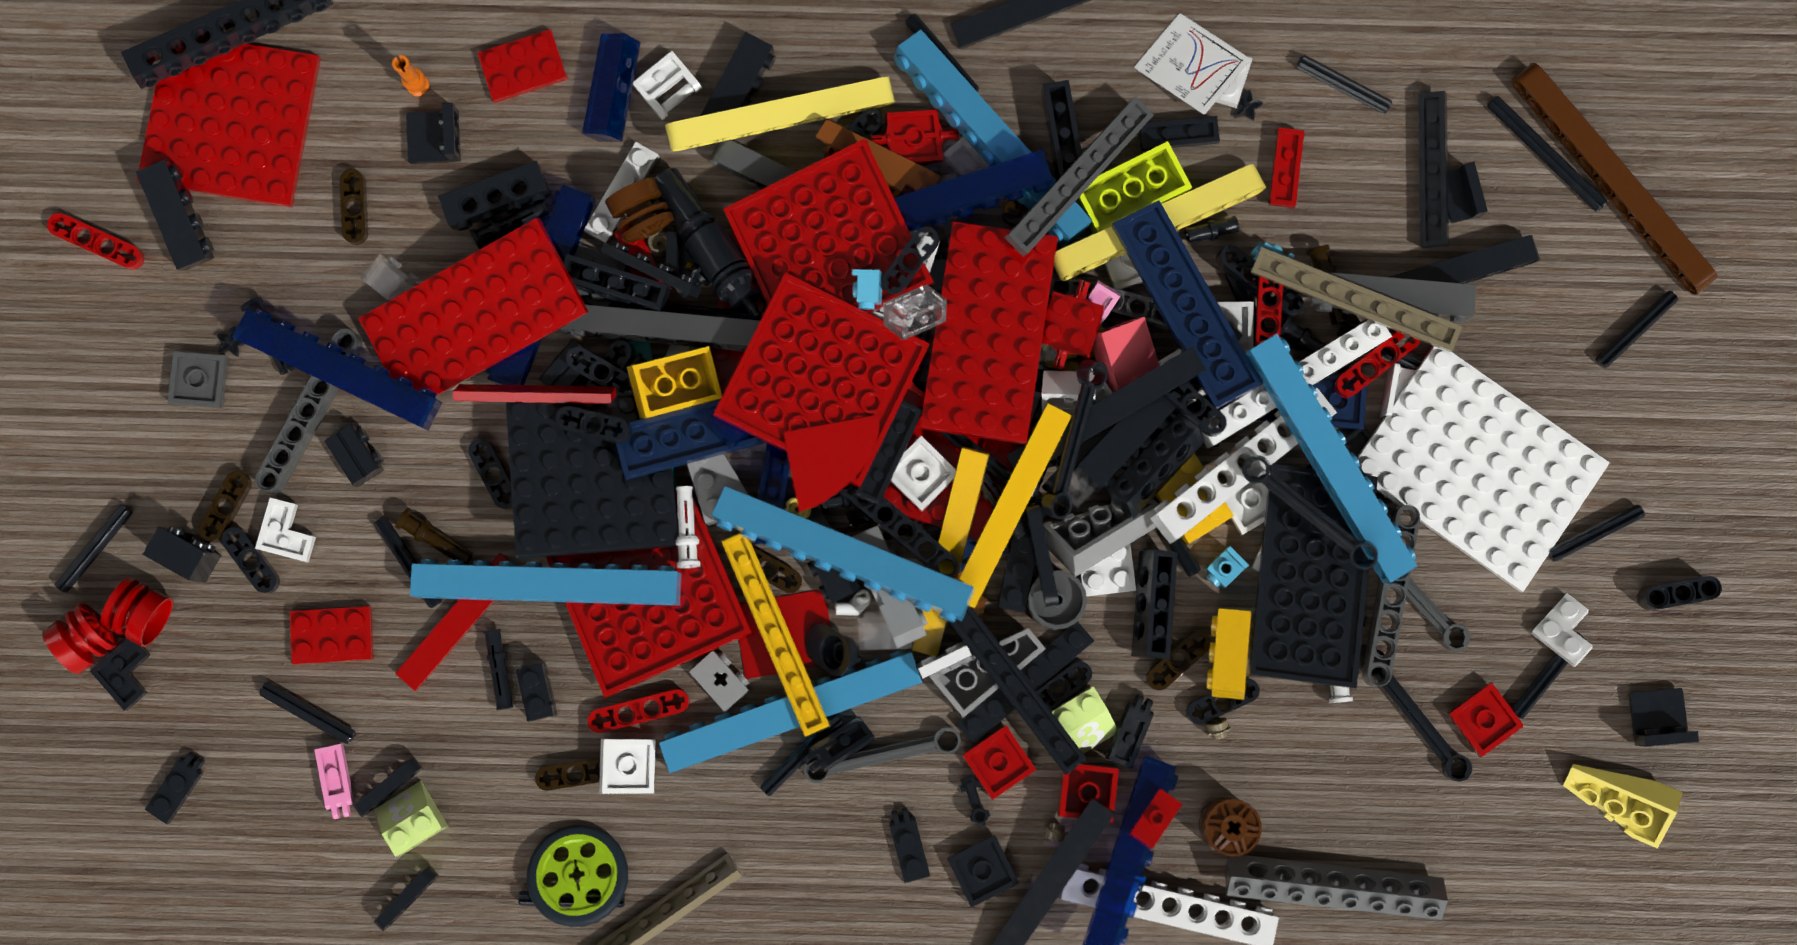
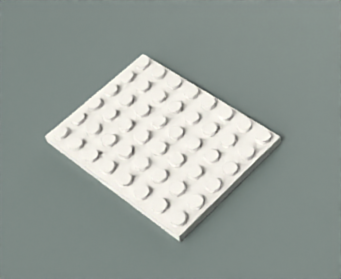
(1480, 467)

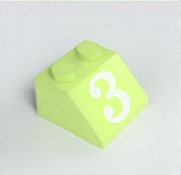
(1086, 719)
(409, 819)

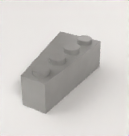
(709, 479)
(1096, 534)
(901, 617)
(968, 682)

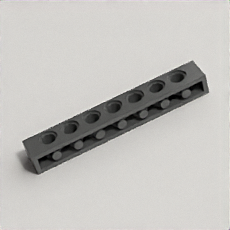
(1336, 886)

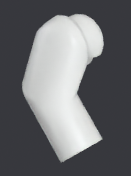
(855, 605)

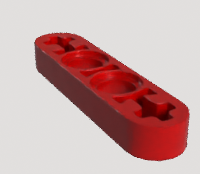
(95, 242)
(1264, 311)
(1378, 363)
(639, 713)

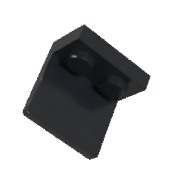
(434, 136)
(1660, 718)

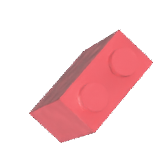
(1125, 352)

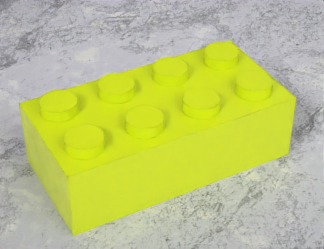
(1134, 186)

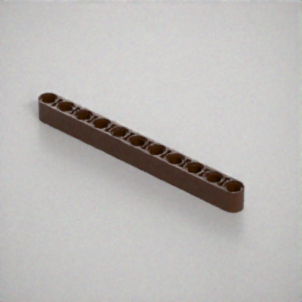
(1614, 179)

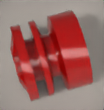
(136, 611)
(79, 638)

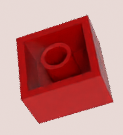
(1082, 785)

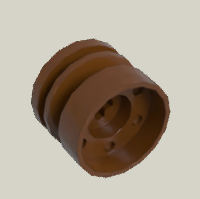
(641, 214)
(1215, 821)

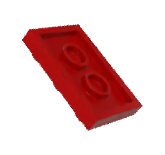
(522, 66)
(331, 635)

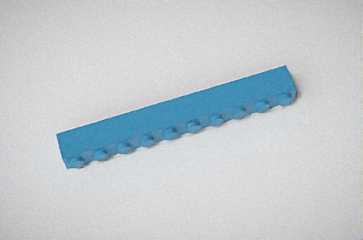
(975, 120)
(1330, 458)
(843, 554)
(546, 584)
(778, 715)

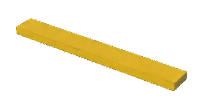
(1014, 500)
(955, 535)
(775, 634)

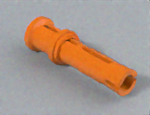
(411, 77)

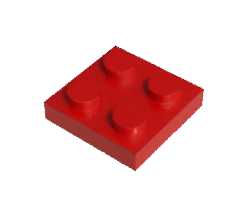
(1485, 719)
(999, 762)

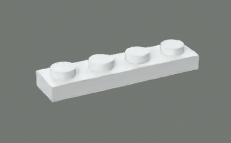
(634, 168)

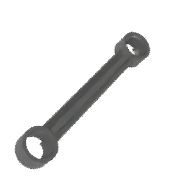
(1436, 617)
(889, 753)

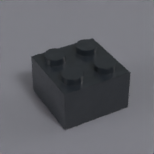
(182, 554)

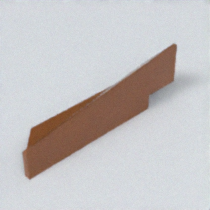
(900, 173)

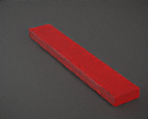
(534, 393)
(444, 637)

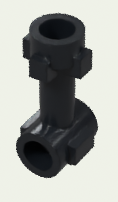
(979, 814)

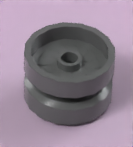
(1071, 606)

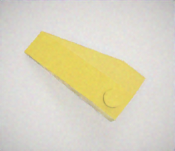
(1634, 802)

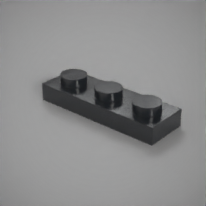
(1180, 133)

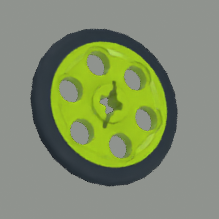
(611, 888)

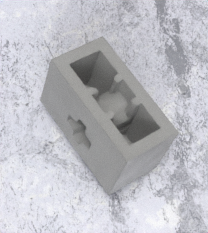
(723, 695)

